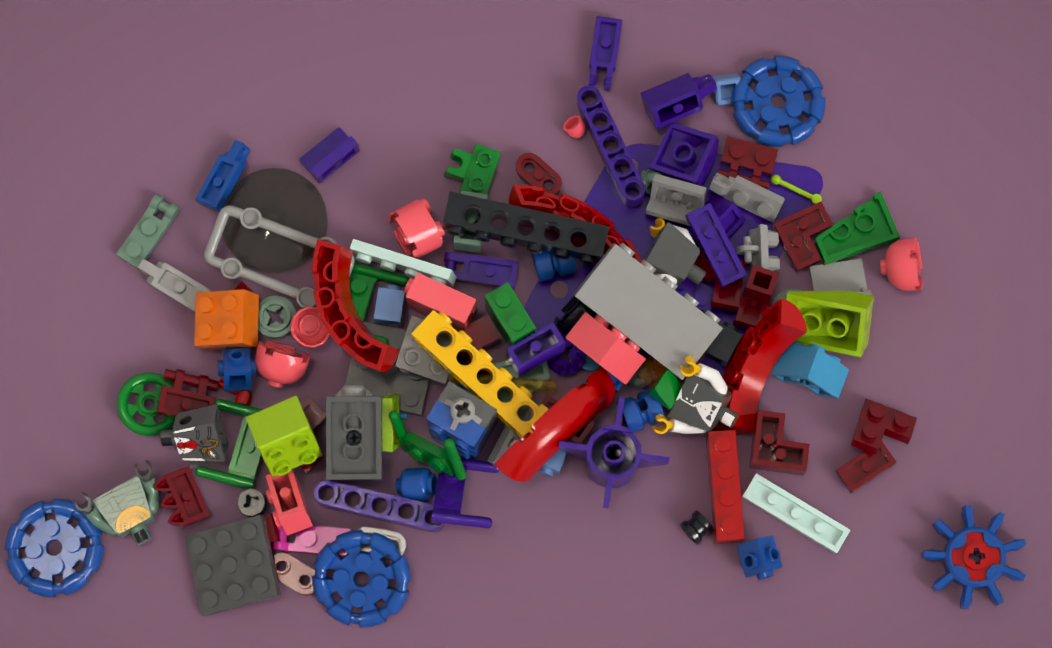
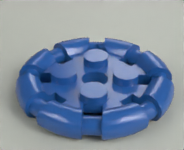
(782, 86)
(37, 548)
(356, 594)

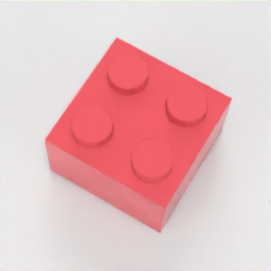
(606, 346)

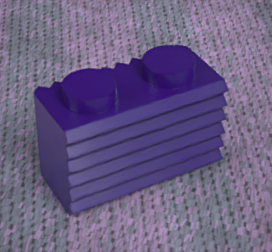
(535, 349)

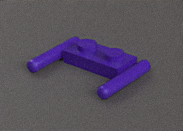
(450, 496)

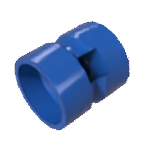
(547, 265)
(632, 415)

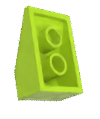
(835, 319)

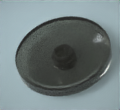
(285, 200)

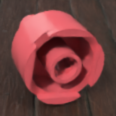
(416, 229)

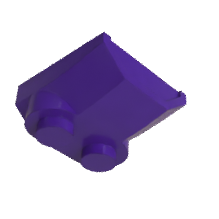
(685, 154)

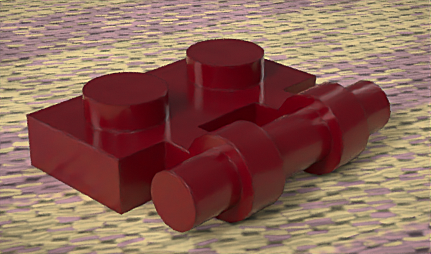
(748, 157)
(175, 400)

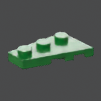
(860, 232)

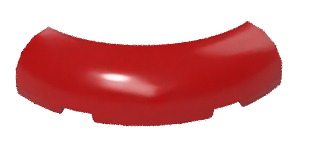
(567, 206)
(337, 310)
(755, 359)
(556, 425)

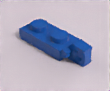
(223, 177)

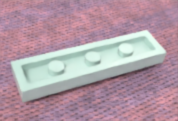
(392, 260)
(796, 513)

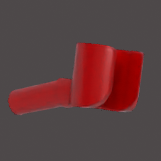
(242, 396)

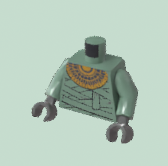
(125, 507)

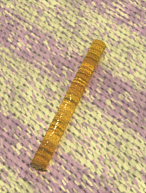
(528, 383)

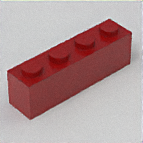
(724, 487)

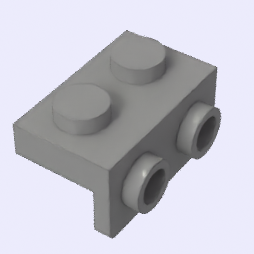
(674, 199)

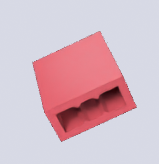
(428, 295)

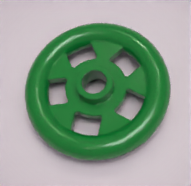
(127, 410)

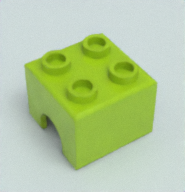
(284, 436)

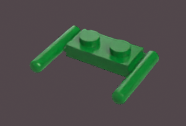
(363, 284)
(420, 449)
(246, 454)

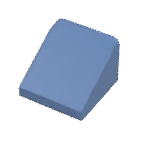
(724, 87)

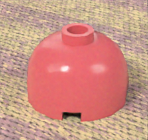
(903, 265)
(280, 363)

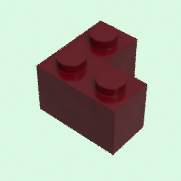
(772, 452)

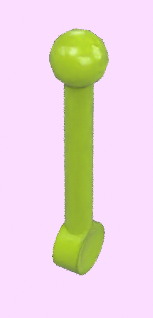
(776, 179)

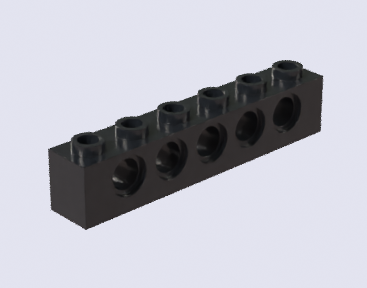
(514, 216)

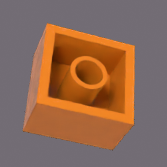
(226, 319)

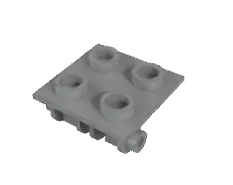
(840, 277)
(416, 360)

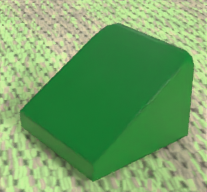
(666, 389)

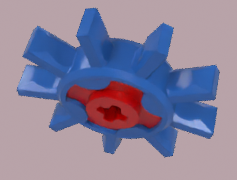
(967, 571)

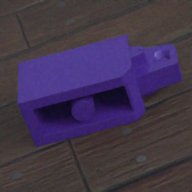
(677, 98)

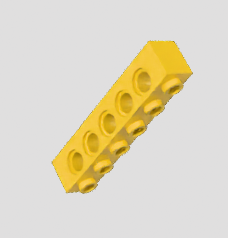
(466, 375)

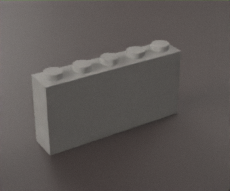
(648, 309)

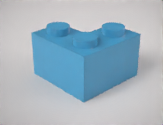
(812, 369)

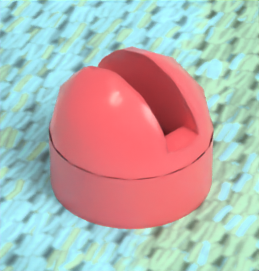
(575, 127)

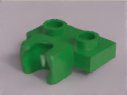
(475, 169)

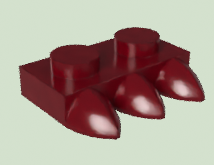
(183, 497)

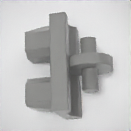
(756, 248)

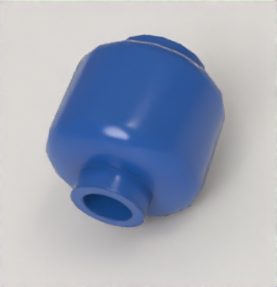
(417, 484)

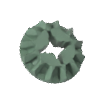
(275, 304)

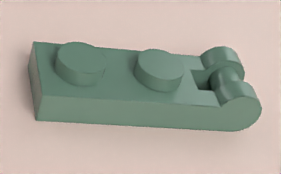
(148, 232)

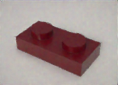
(865, 468)

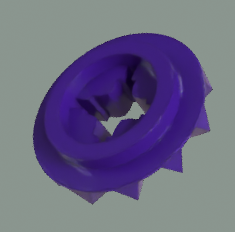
(564, 367)

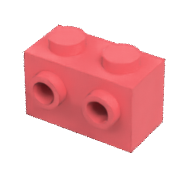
(289, 503)

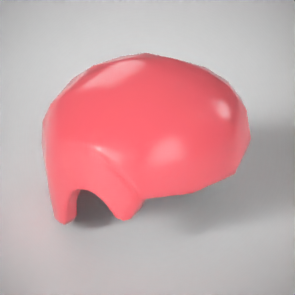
(308, 328)

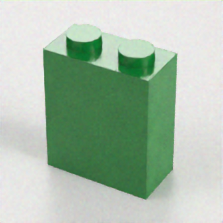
(508, 315)

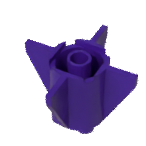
(617, 441)

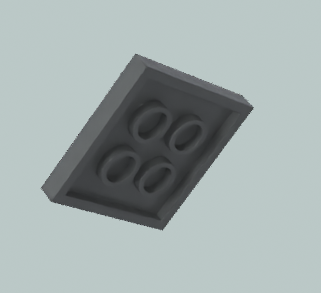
(411, 386)
(232, 565)

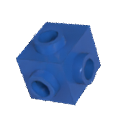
(236, 369)
(759, 557)

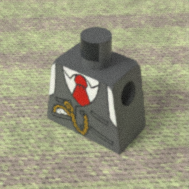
(198, 435)

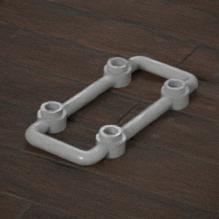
(233, 267)

